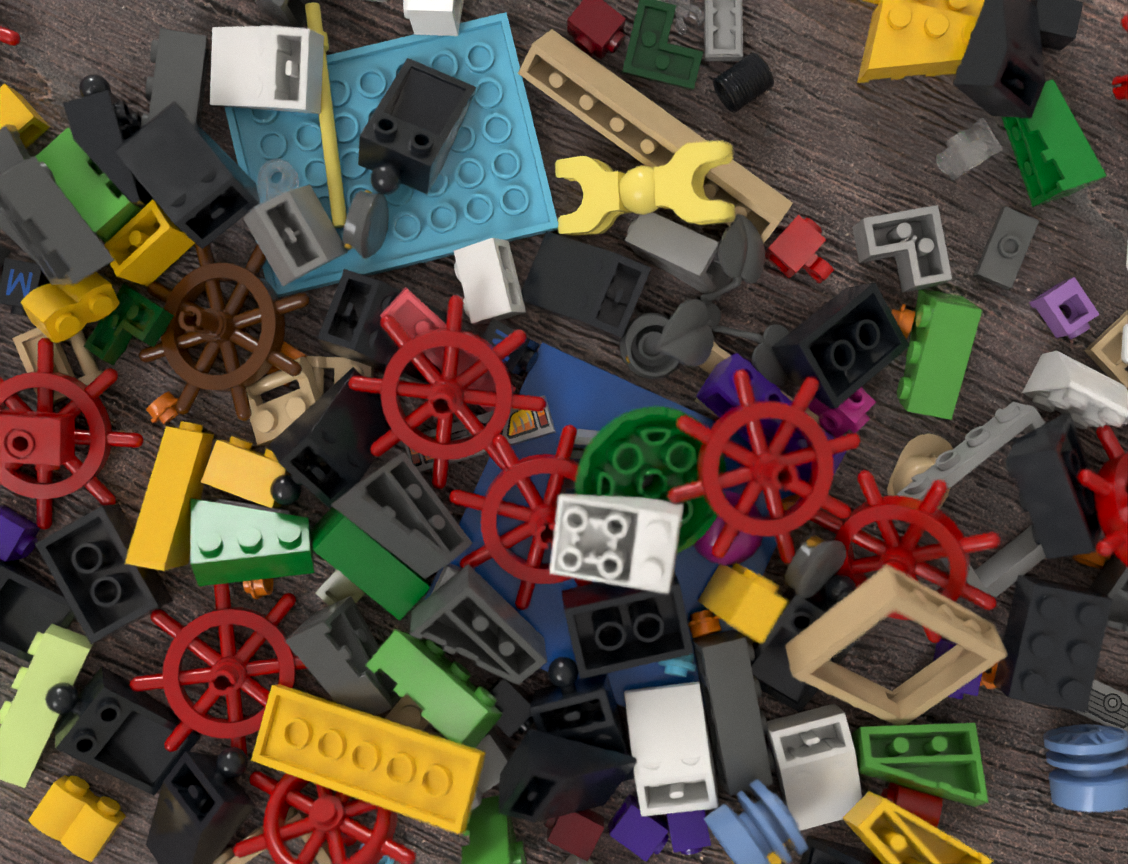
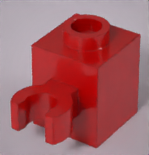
(797, 249)

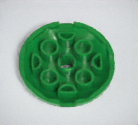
(642, 445)

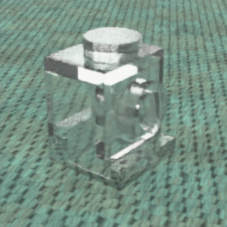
(968, 150)

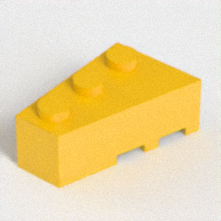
(743, 600)
(904, 838)

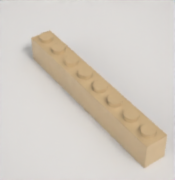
(641, 125)

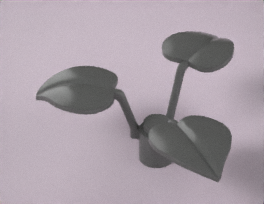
(690, 329)

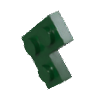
(651, 55)
(133, 316)

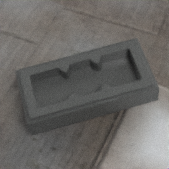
(1006, 248)

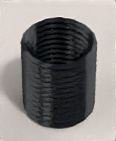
(743, 82)

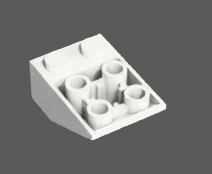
(267, 68)
(1077, 389)
(617, 540)
(671, 749)
(815, 765)

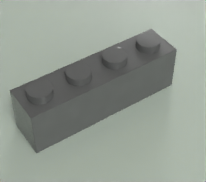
(178, 74)
(733, 710)

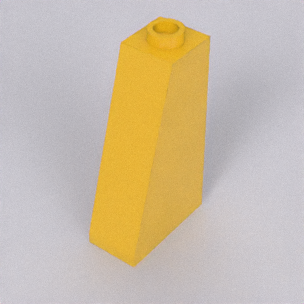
(164, 522)

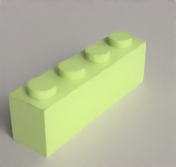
(27, 720)

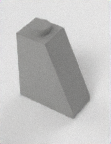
(678, 252)

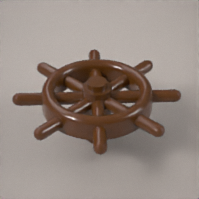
(223, 329)

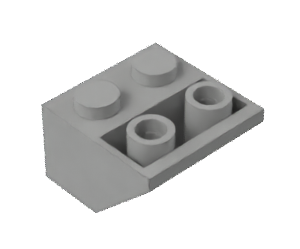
(294, 233)

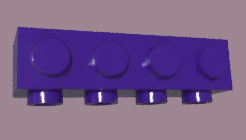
(721, 396)

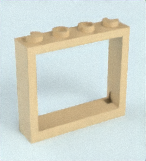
(887, 591)

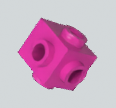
(848, 416)

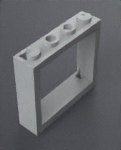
(953, 465)

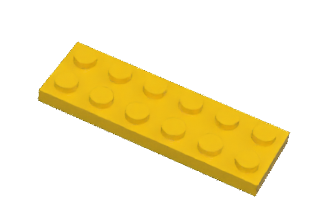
(369, 758)

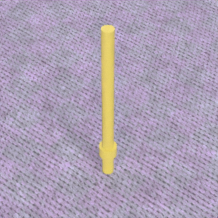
(327, 127)

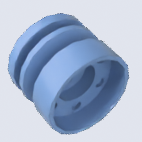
(1088, 767)
(758, 829)

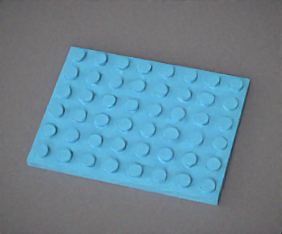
(487, 185)

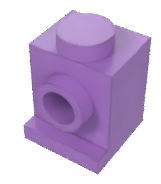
(1073, 300)

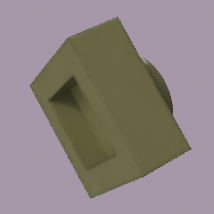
(338, 588)

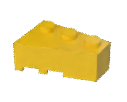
(914, 41)

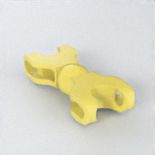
(645, 189)

